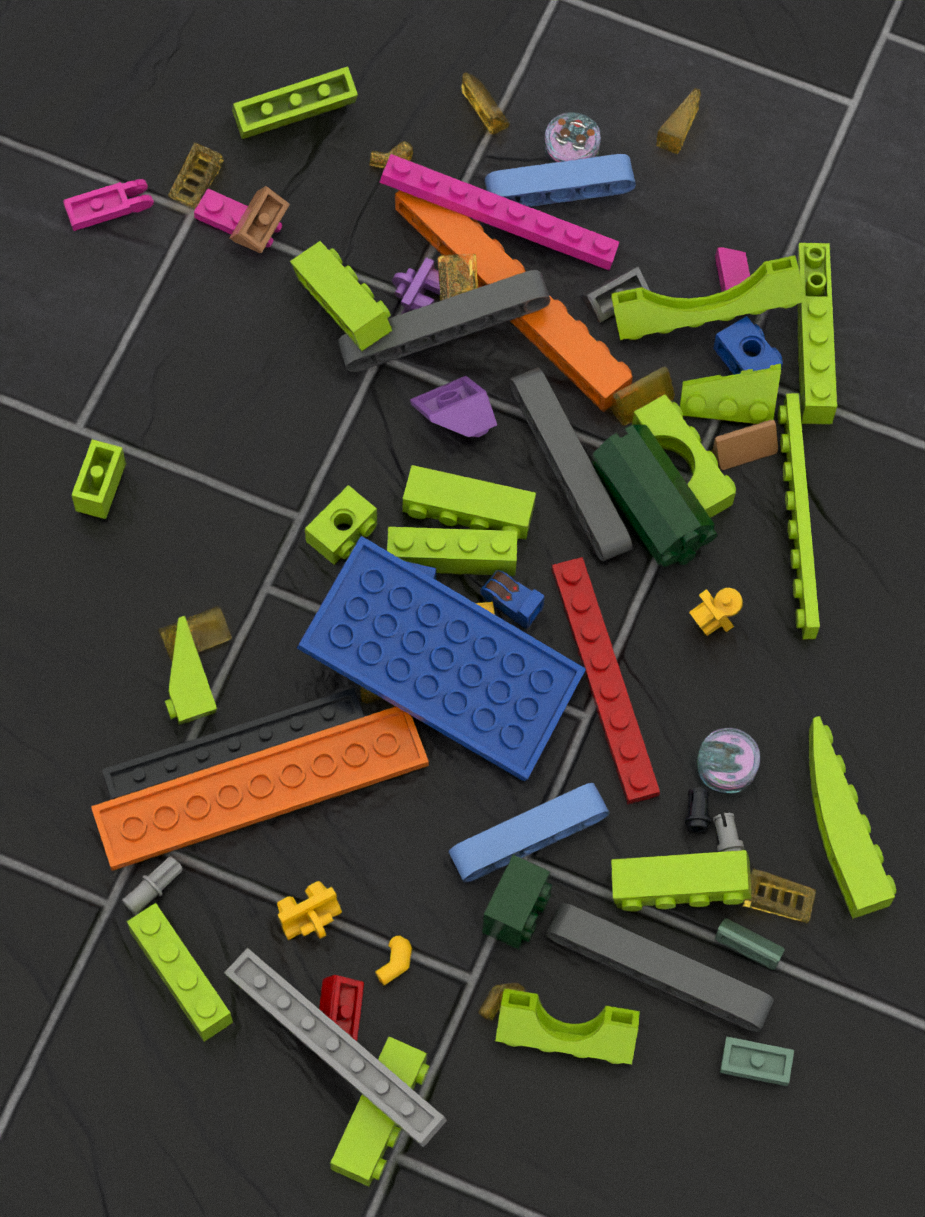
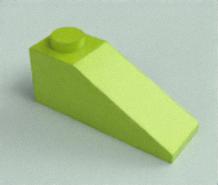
(188, 684)

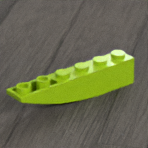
(816, 336)
(844, 830)

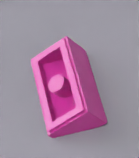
(731, 267)

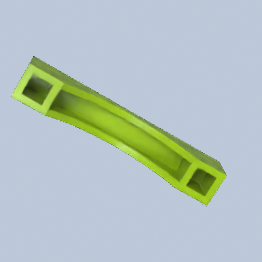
(770, 286)

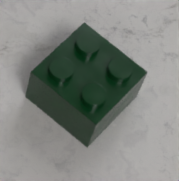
(515, 902)

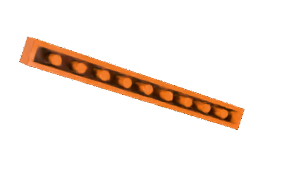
(549, 329)

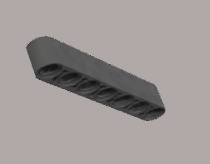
(450, 319)
(570, 464)
(660, 967)

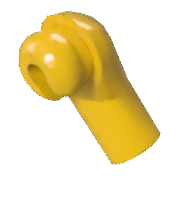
(399, 960)

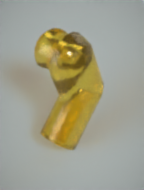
(402, 150)
(493, 1000)

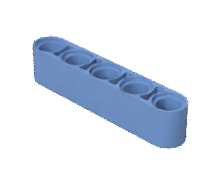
(564, 180)
(528, 832)

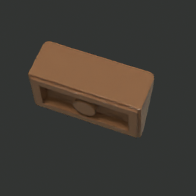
(260, 220)
(746, 445)

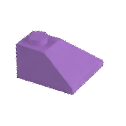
(458, 407)

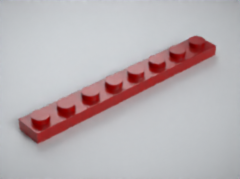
(605, 681)

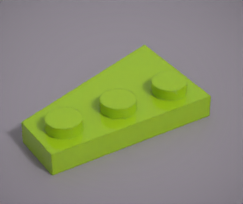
(737, 397)

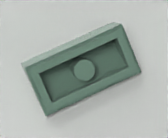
(749, 944)

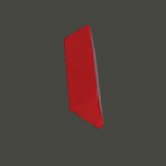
(342, 1002)

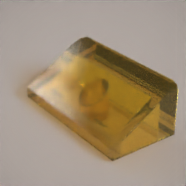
(483, 104)
(457, 274)
(641, 393)
(206, 630)

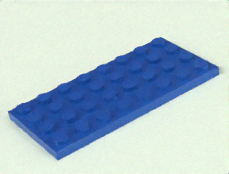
(441, 658)

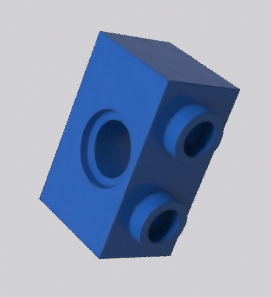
(741, 338)

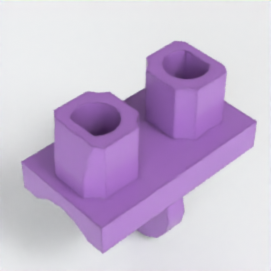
(425, 279)

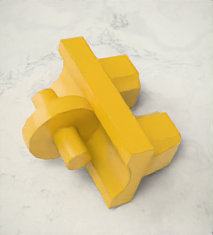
(714, 612)
(309, 914)

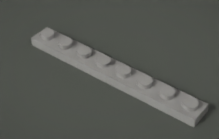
(336, 1047)

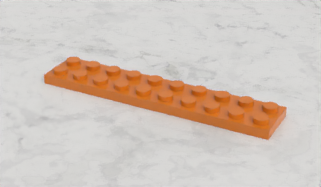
(258, 786)

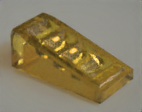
(675, 129)
(197, 152)
(765, 904)

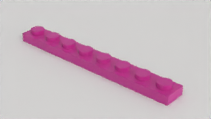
(499, 212)

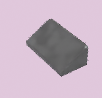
(600, 298)

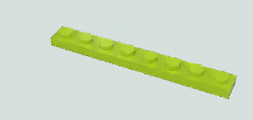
(799, 527)

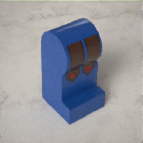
(513, 598)

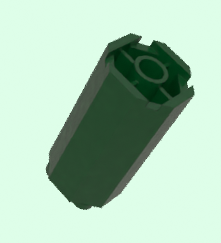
(653, 496)

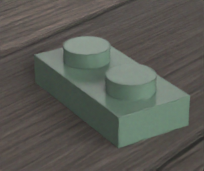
(757, 1061)

